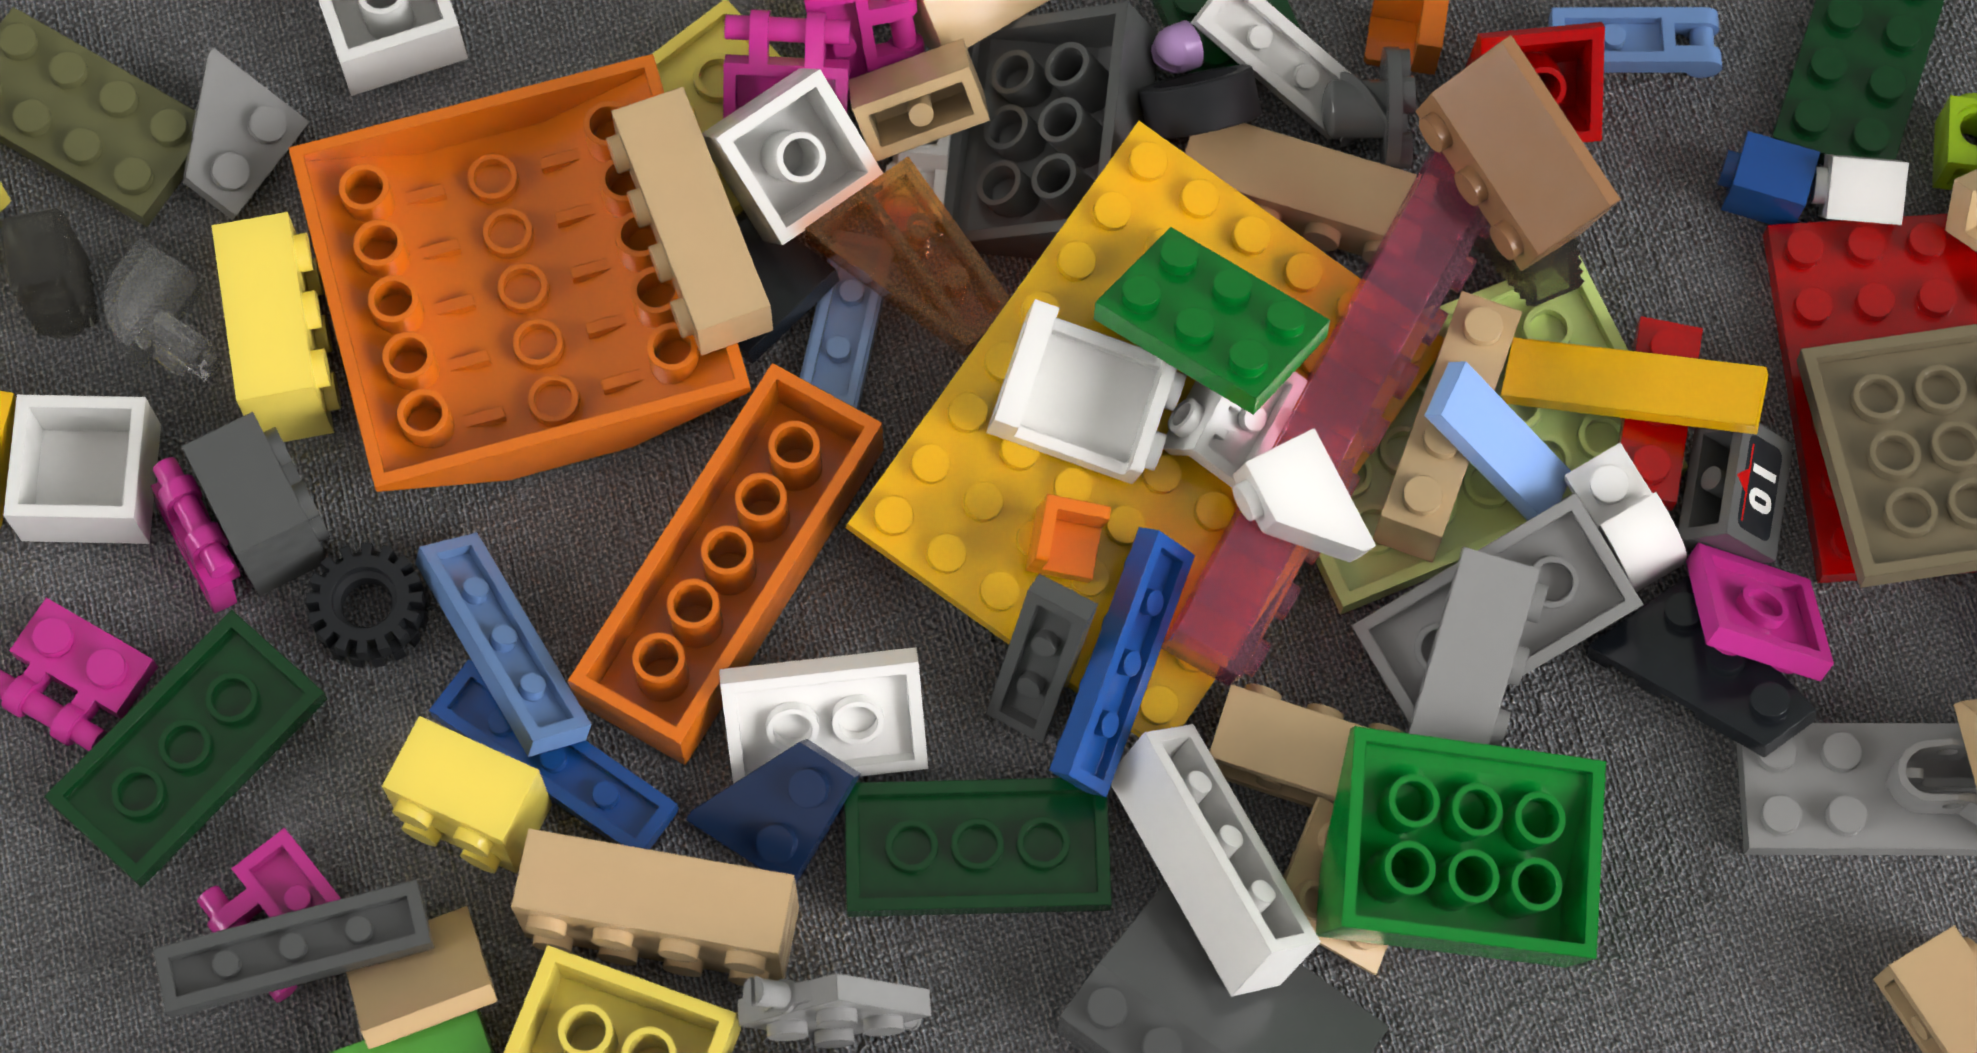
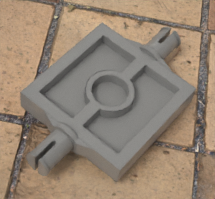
(831, 1008)

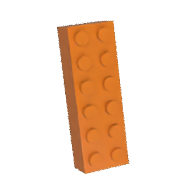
(727, 562)

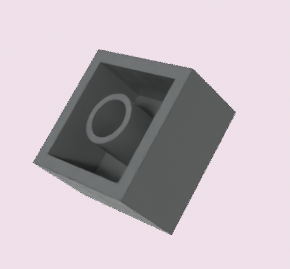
(259, 501)

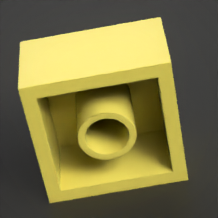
(466, 796)

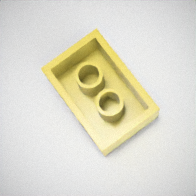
(276, 326)
(601, 1010)

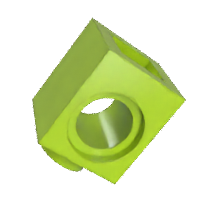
(1952, 153)

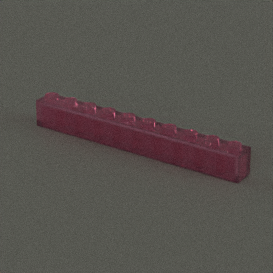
(1344, 400)

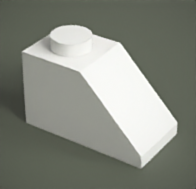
(1302, 499)

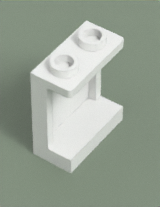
(1085, 397)

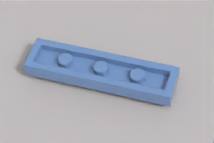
(503, 644)

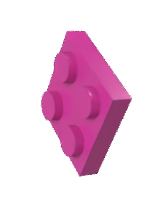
(1759, 612)

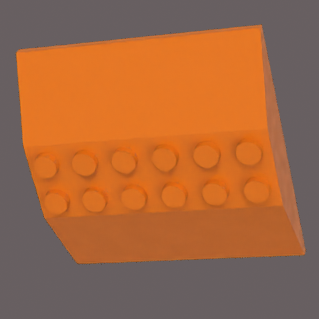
(501, 286)

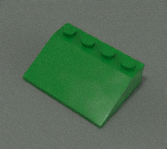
(1464, 849)

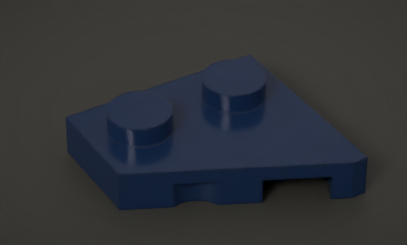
(780, 808)

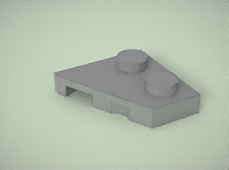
(236, 135)

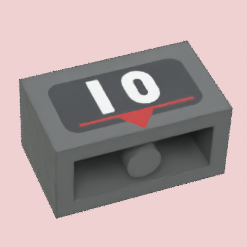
(1736, 492)

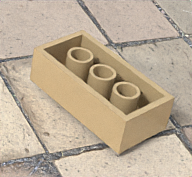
(655, 907)

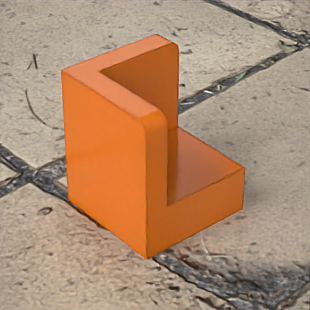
(1407, 25)
(1066, 538)

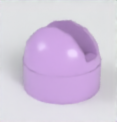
(1178, 48)

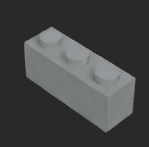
(1478, 649)

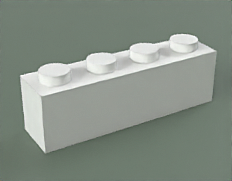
(1213, 860)

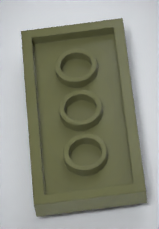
(90, 119)

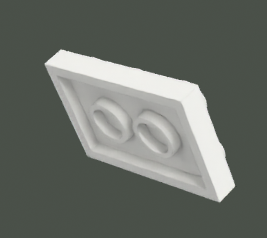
(850, 705)

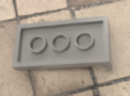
(1582, 598)
(1861, 792)

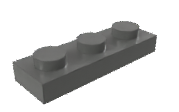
(1041, 658)

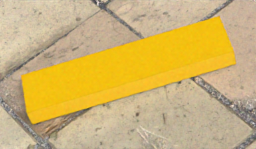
(1635, 385)

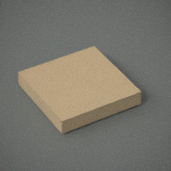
(426, 986)

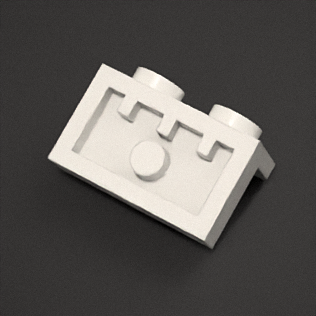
(1224, 434)

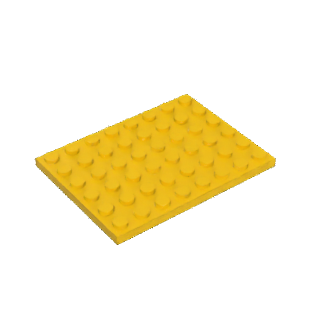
(965, 502)

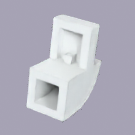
(1628, 516)

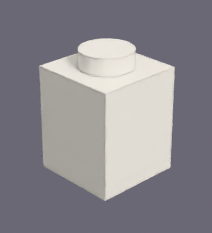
(1860, 189)

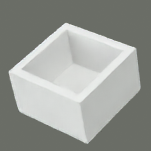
(82, 469)

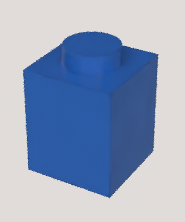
(1767, 179)

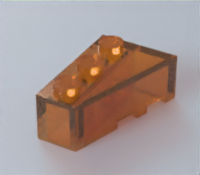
(912, 255)

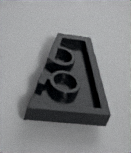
(1731, 694)

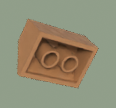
(1515, 155)

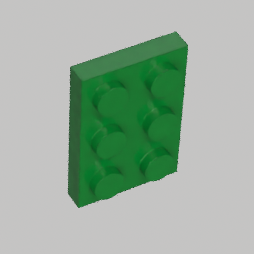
(1211, 320)

